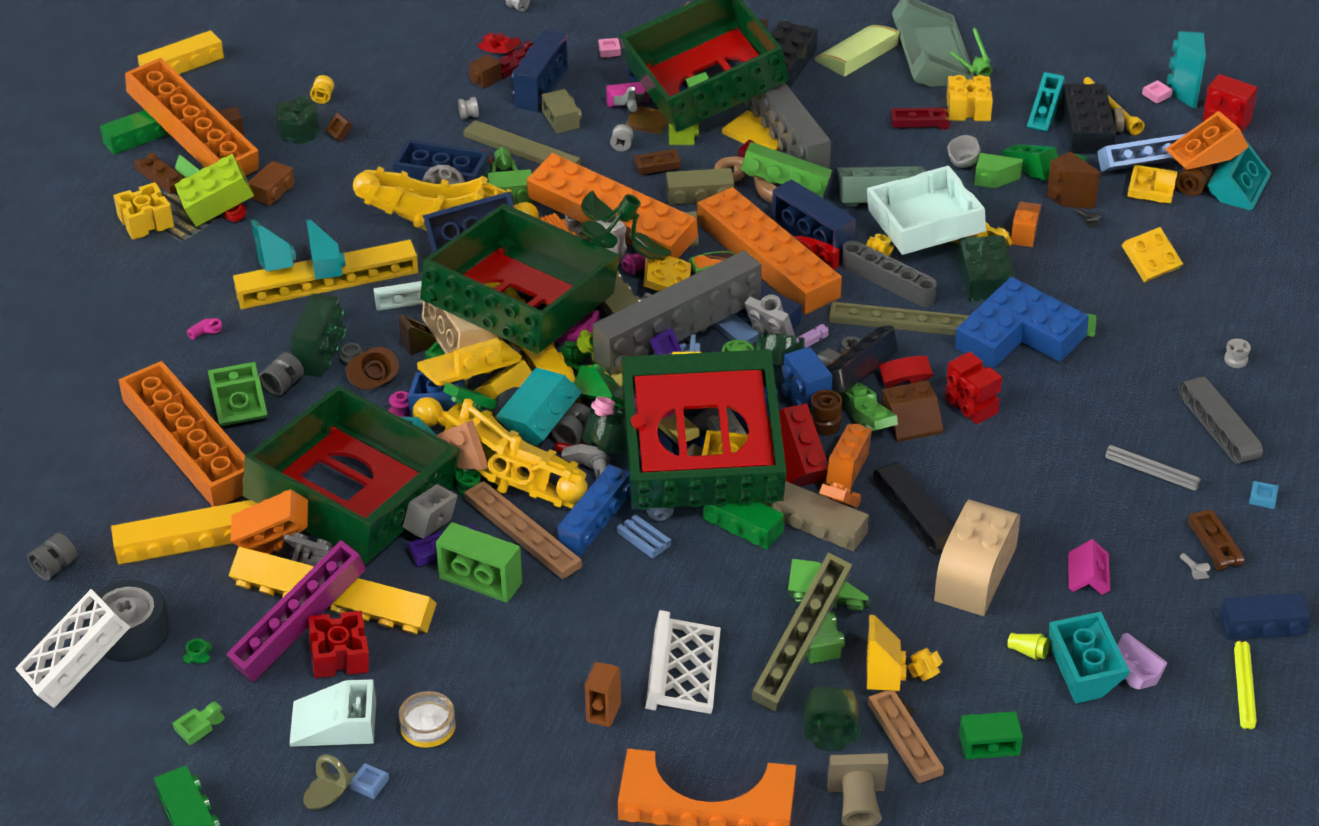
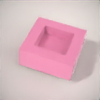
(609, 47)
(1157, 91)

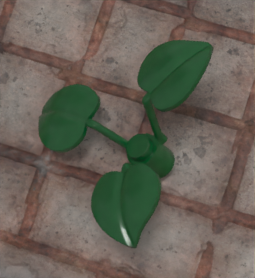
(626, 211)

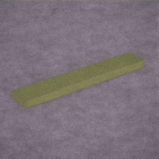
(515, 144)
(899, 318)

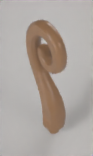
(763, 187)

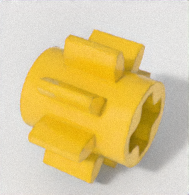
(880, 243)
(925, 664)

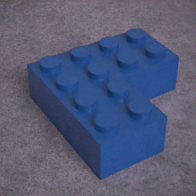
(1020, 315)

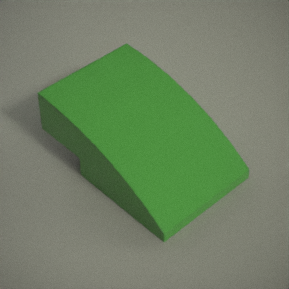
(237, 394)

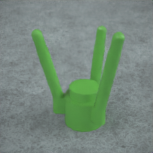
(980, 65)
(503, 160)

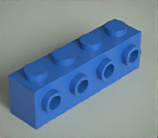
(594, 510)

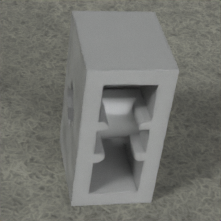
(429, 511)

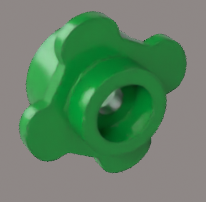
(197, 651)

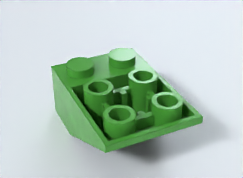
(802, 575)

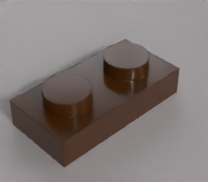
(657, 161)

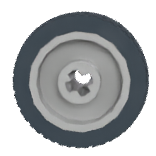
(143, 611)

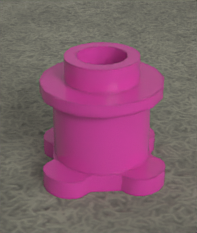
(633, 263)
(399, 404)

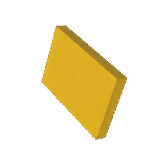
(749, 127)

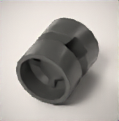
(281, 374)
(571, 425)
(49, 559)

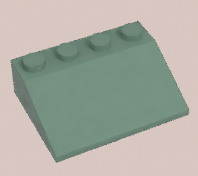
(855, 180)

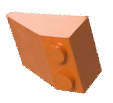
(1208, 143)

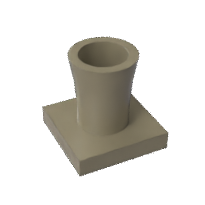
(858, 779)

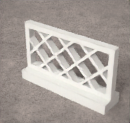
(80, 655)
(660, 664)

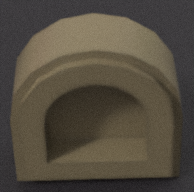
(1118, 118)

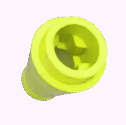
(1031, 645)

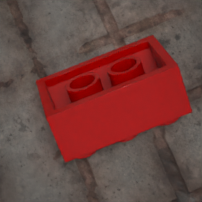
(801, 446)

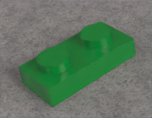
(459, 393)

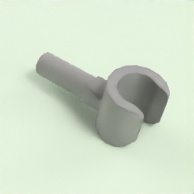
(1198, 570)

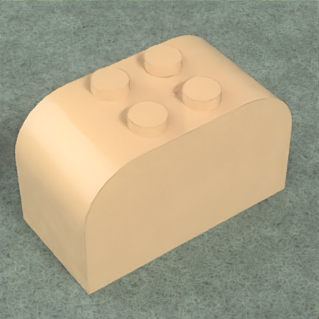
(453, 331)
(976, 556)

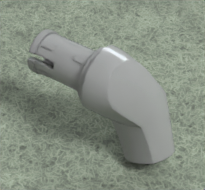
(588, 456)

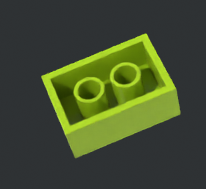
(214, 190)

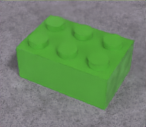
(479, 562)

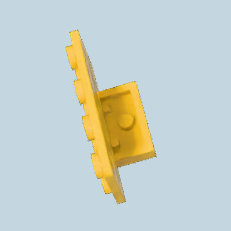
(469, 361)

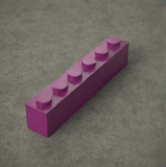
(290, 615)

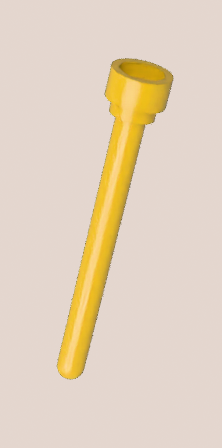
(1133, 124)

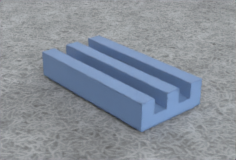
(647, 535)

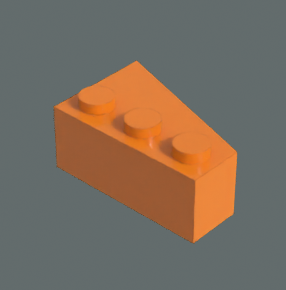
(266, 523)

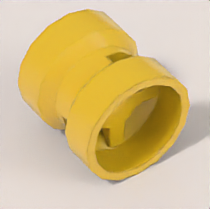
(322, 89)

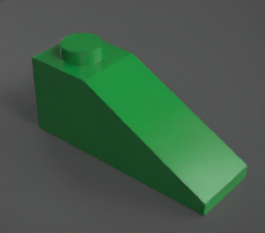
(1035, 159)
(595, 383)

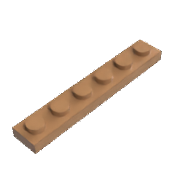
(523, 530)

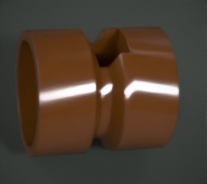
(1193, 181)
(826, 411)

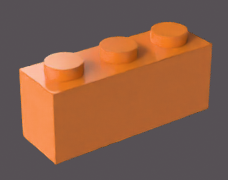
(849, 455)

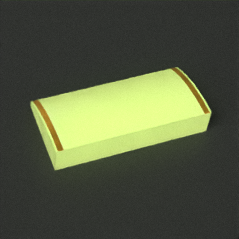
(859, 49)

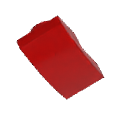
(498, 43)
(823, 250)
(909, 368)

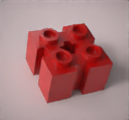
(973, 387)
(338, 644)

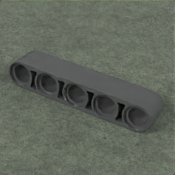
(889, 273)
(1220, 420)

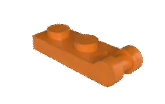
(841, 494)

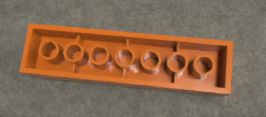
(188, 116)
(564, 185)
(783, 259)
(185, 432)

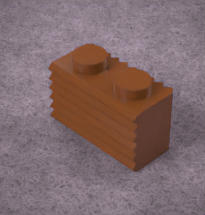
(272, 182)
(603, 694)

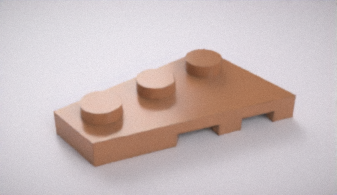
(467, 440)

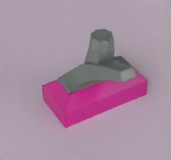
(626, 94)

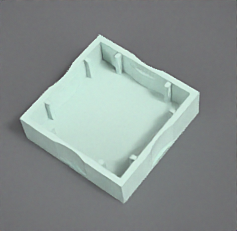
(926, 210)

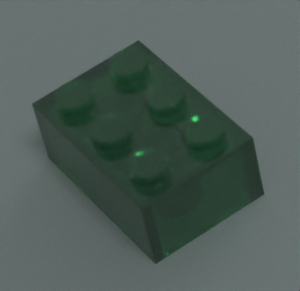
(984, 265)
(318, 334)

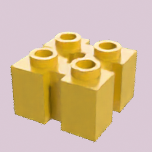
(969, 98)
(143, 210)

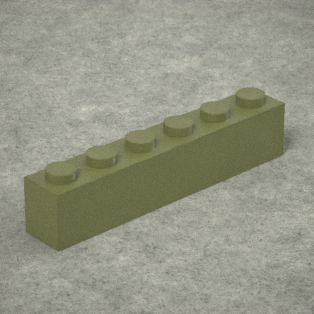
(801, 632)

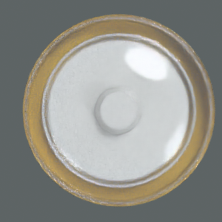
(427, 719)

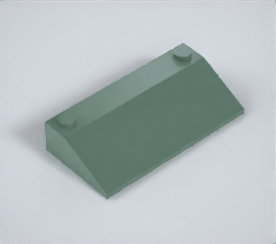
(927, 42)

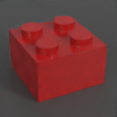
(1232, 99)

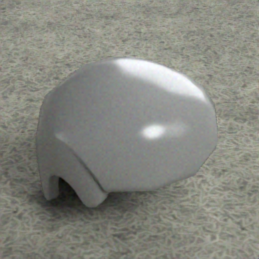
(964, 151)

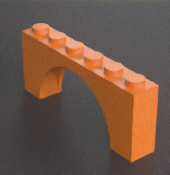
(650, 800)

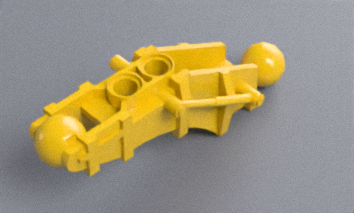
(417, 198)
(511, 454)

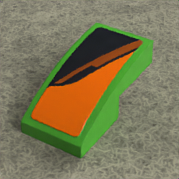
(707, 260)

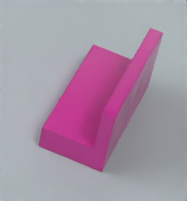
(1089, 566)

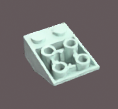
(335, 715)

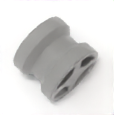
(520, 5)
(468, 108)
(620, 133)
(1237, 353)

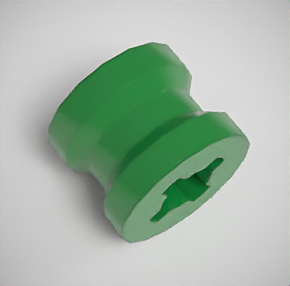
(466, 480)

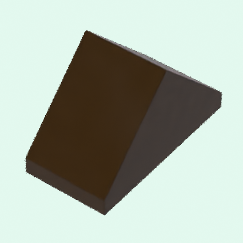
(415, 335)

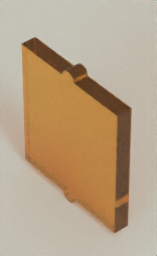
(647, 120)

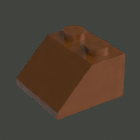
(1073, 182)
(915, 410)

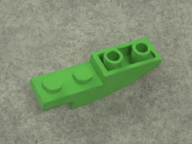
(865, 409)

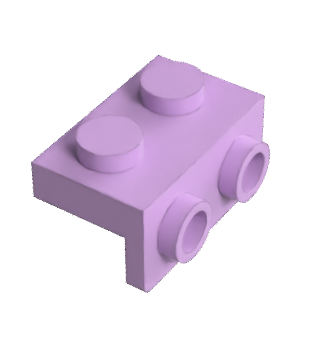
(1143, 663)

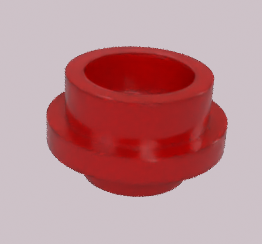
(236, 213)

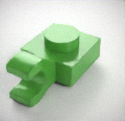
(197, 724)

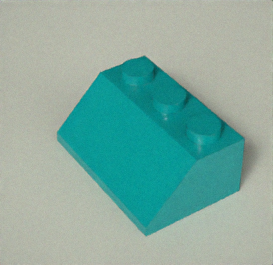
(1187, 67)
(1240, 180)
(271, 248)
(538, 405)
(1087, 656)

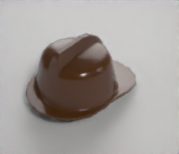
(372, 368)

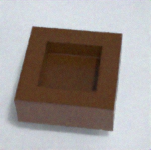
(339, 126)

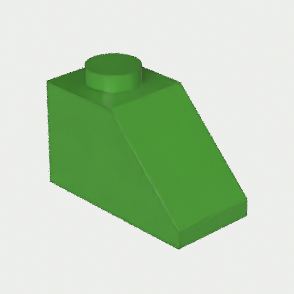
(997, 170)

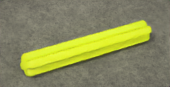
(1245, 685)

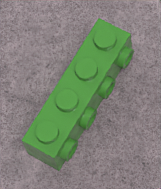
(781, 167)

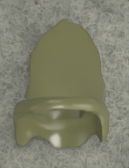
(327, 786)

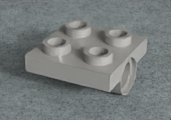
(768, 320)

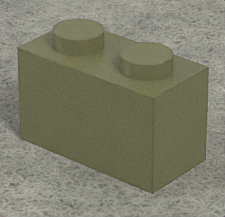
(561, 111)

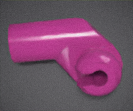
(206, 326)

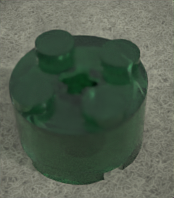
(297, 120)
(779, 344)
(606, 432)
(831, 718)

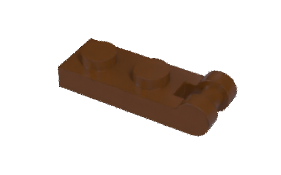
(158, 172)
(1215, 539)

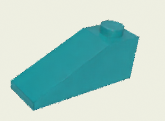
(1046, 102)
(324, 253)

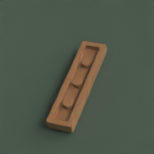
(905, 736)

